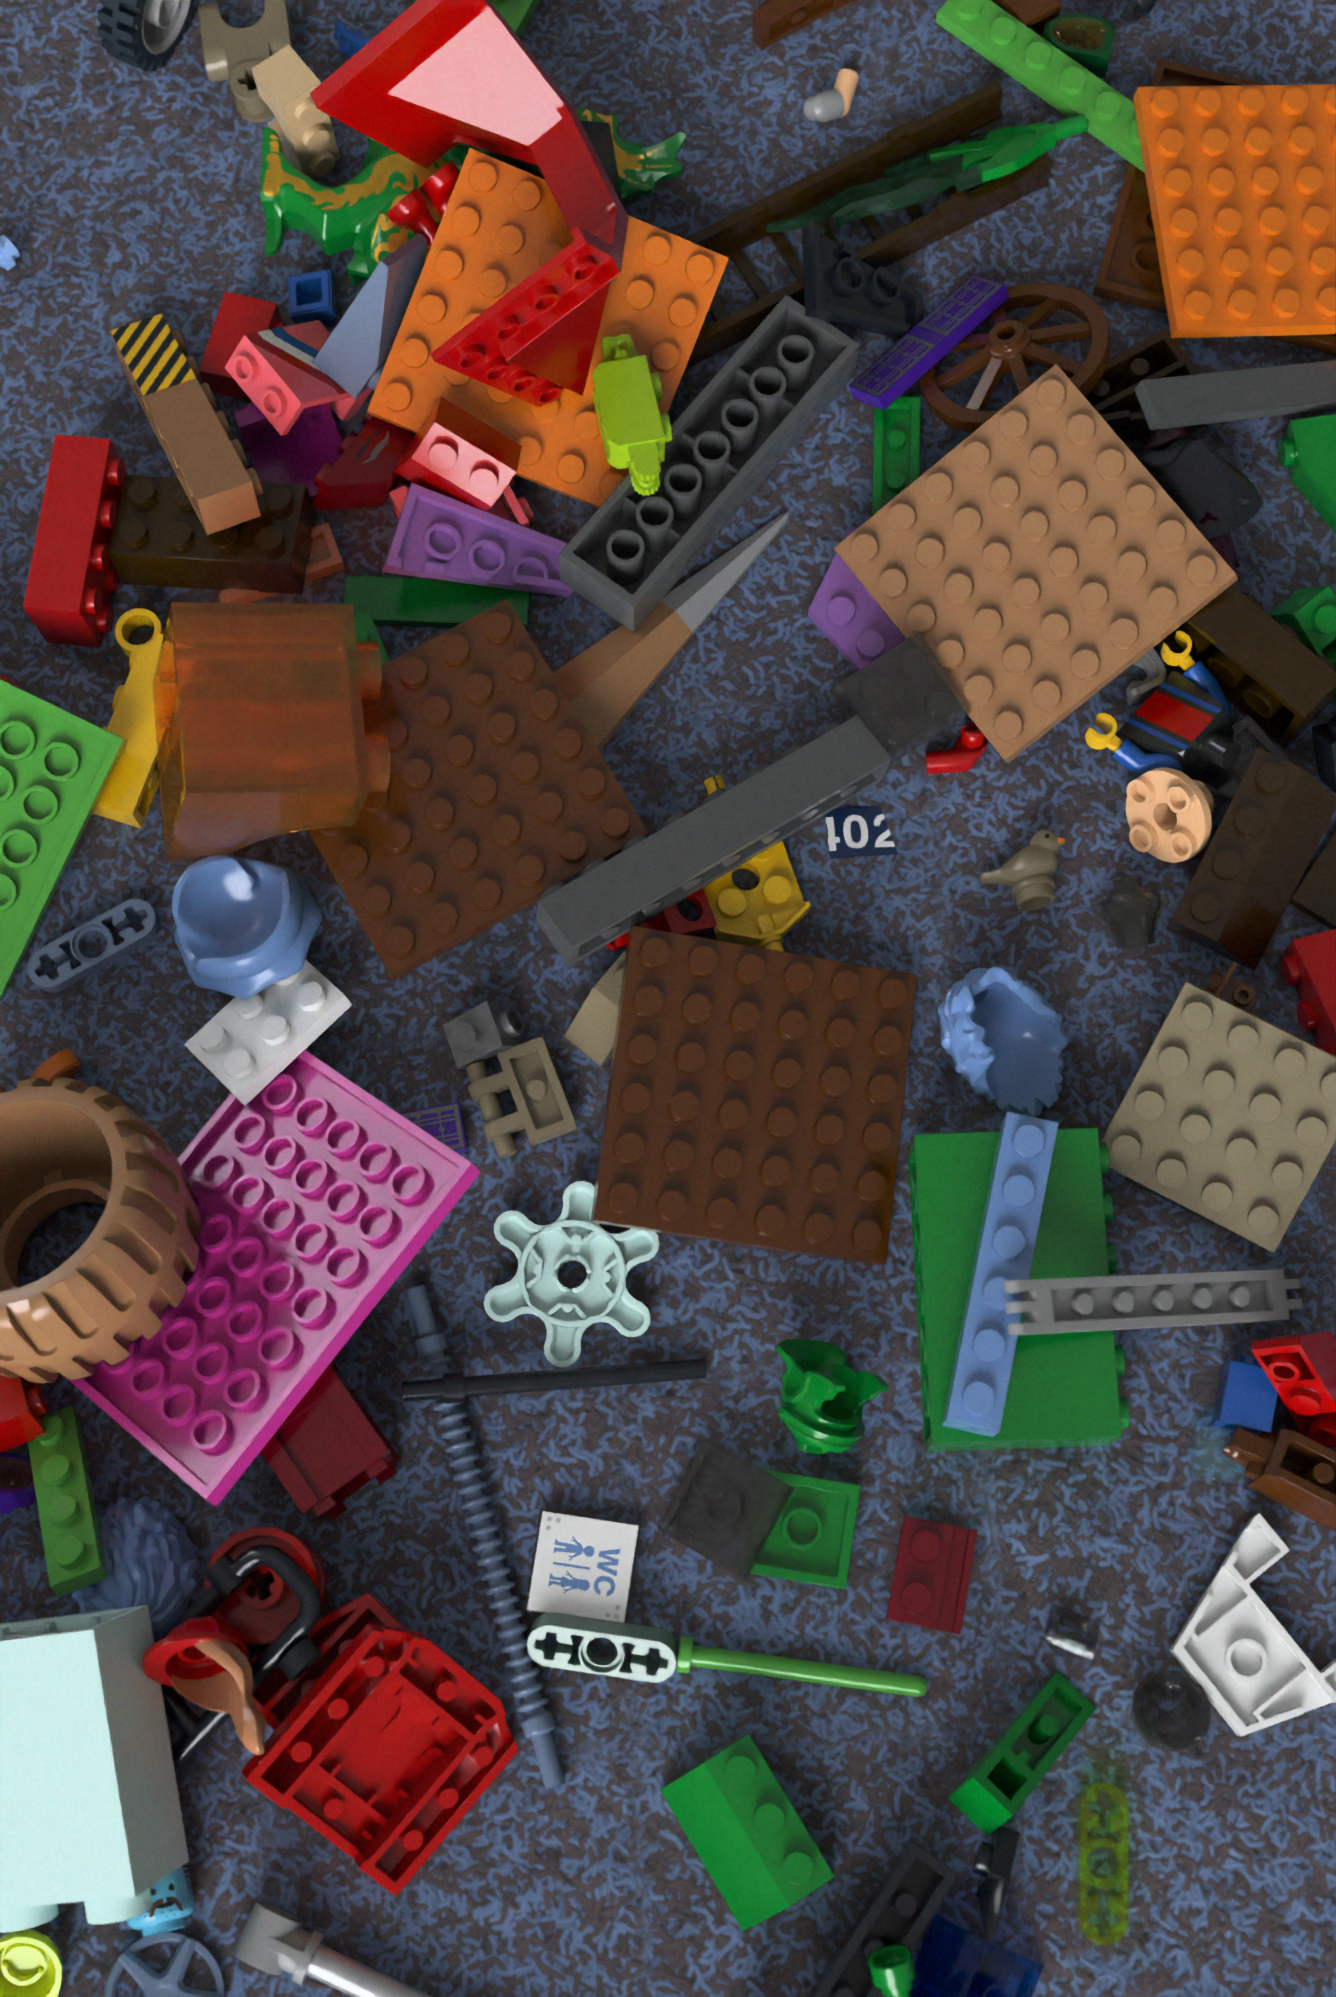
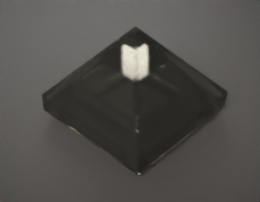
(1067, 1645)

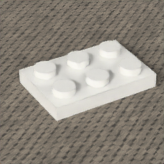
(263, 1034)

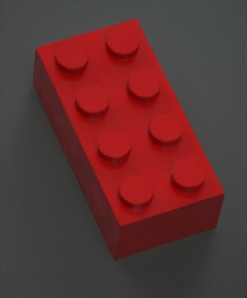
(70, 558)

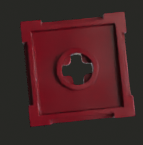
(329, 1448)

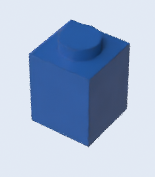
(1244, 1397)

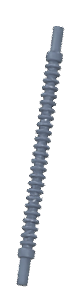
(537, 1722)

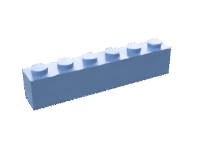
(1002, 1254)

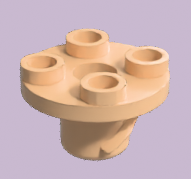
(1169, 814)

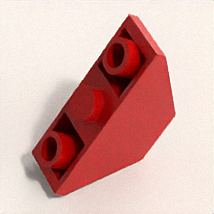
(1305, 1378)

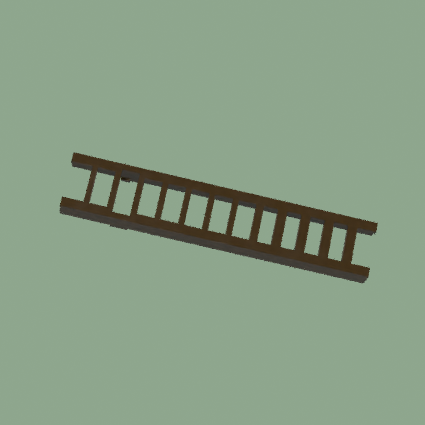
(861, 167)

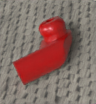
(961, 756)

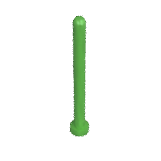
(797, 1669)

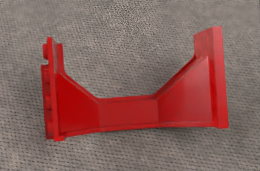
(465, 78)

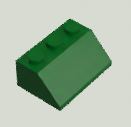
(747, 1833)

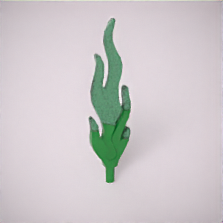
(928, 173)

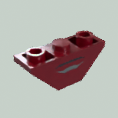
(365, 467)

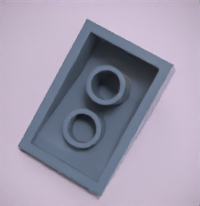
(367, 331)

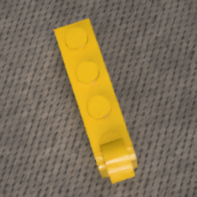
(136, 773)

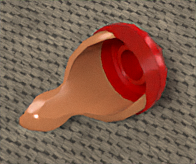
(212, 1670)

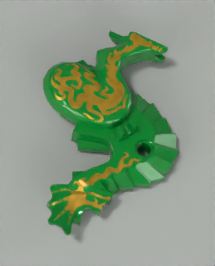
(357, 210)

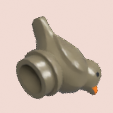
(1030, 872)

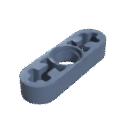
(74, 939)

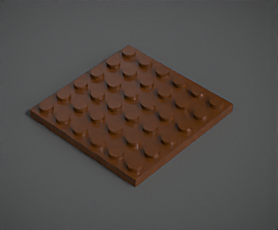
(483, 797)
(755, 1097)

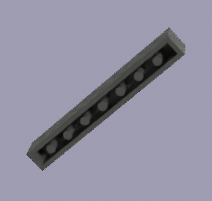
(711, 839)

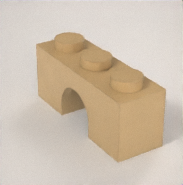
(304, 130)

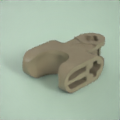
(234, 52)

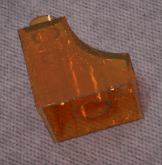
(262, 724)

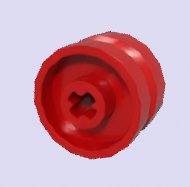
(251, 1612)

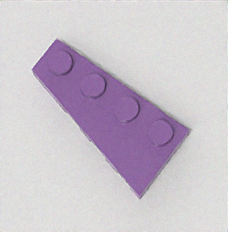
(471, 546)

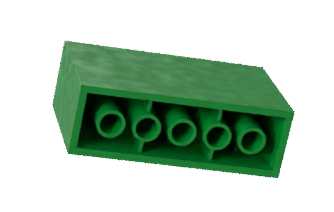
(1059, 1382)

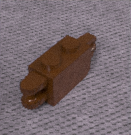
(1288, 1471)

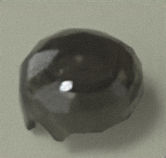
(1181, 1726)

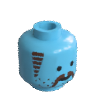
(171, 1904)

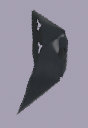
(1200, 482)

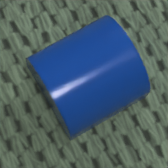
(313, 297)

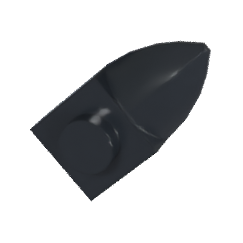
(994, 1866)

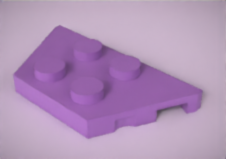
(852, 616)

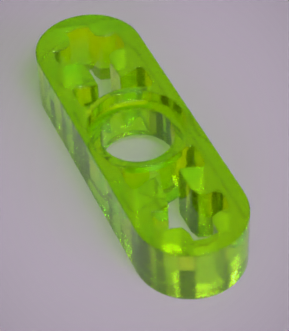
(1090, 1903)

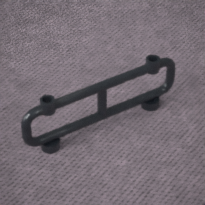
(290, 1652)

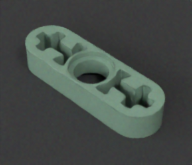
(642, 1638)

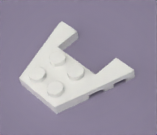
(1240, 1648)

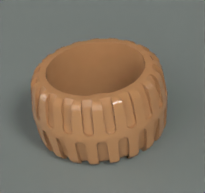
(73, 1148)

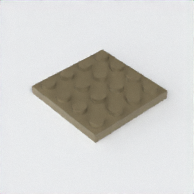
(1227, 1116)

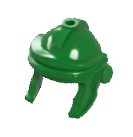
(823, 1396)

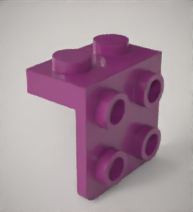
(293, 456)

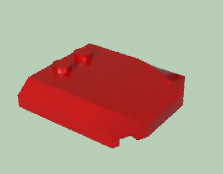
(387, 1752)

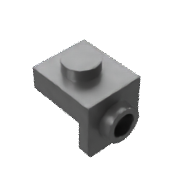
(484, 1032)

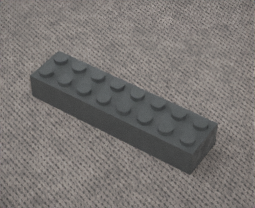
(714, 463)

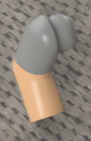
(834, 102)

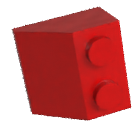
(460, 457)

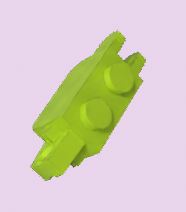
(629, 413)

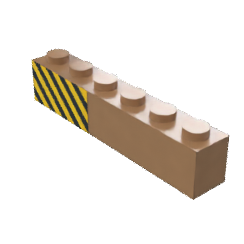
(186, 423)

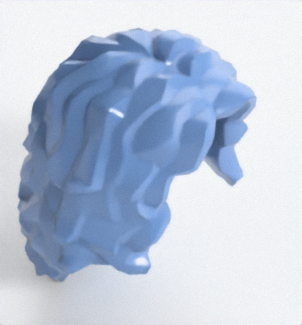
(1004, 1040)
(145, 1562)

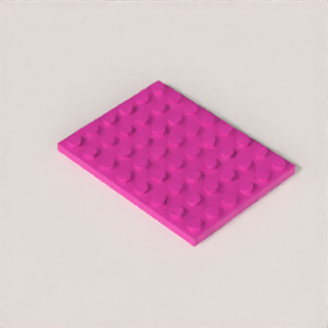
(304, 1227)

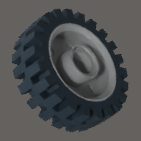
(144, 30)

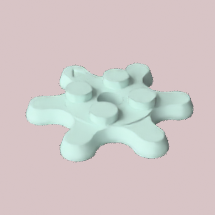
(536, 1284)

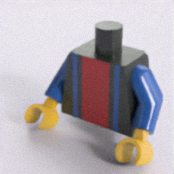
(1178, 726)

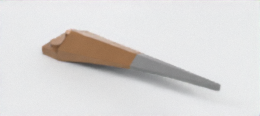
(622, 667)

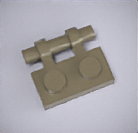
(536, 1092)

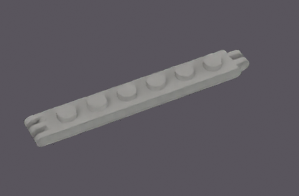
(1150, 1301)

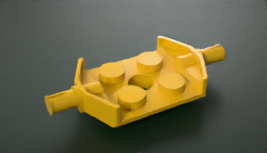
(761, 914)

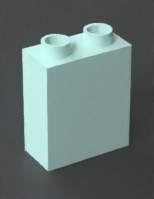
(83, 1770)

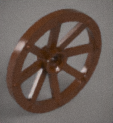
(1015, 346)

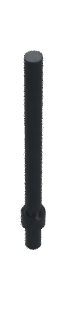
(455, 1387)

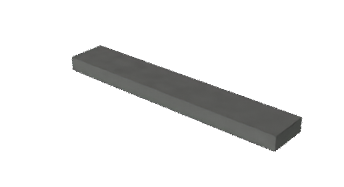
(1238, 394)

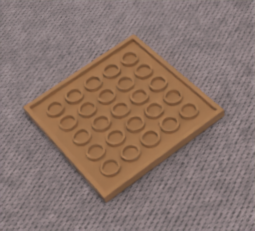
(1036, 562)

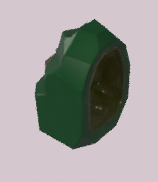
(1083, 39)

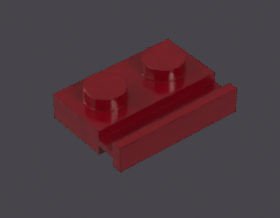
(931, 1575)

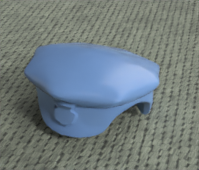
(242, 923)

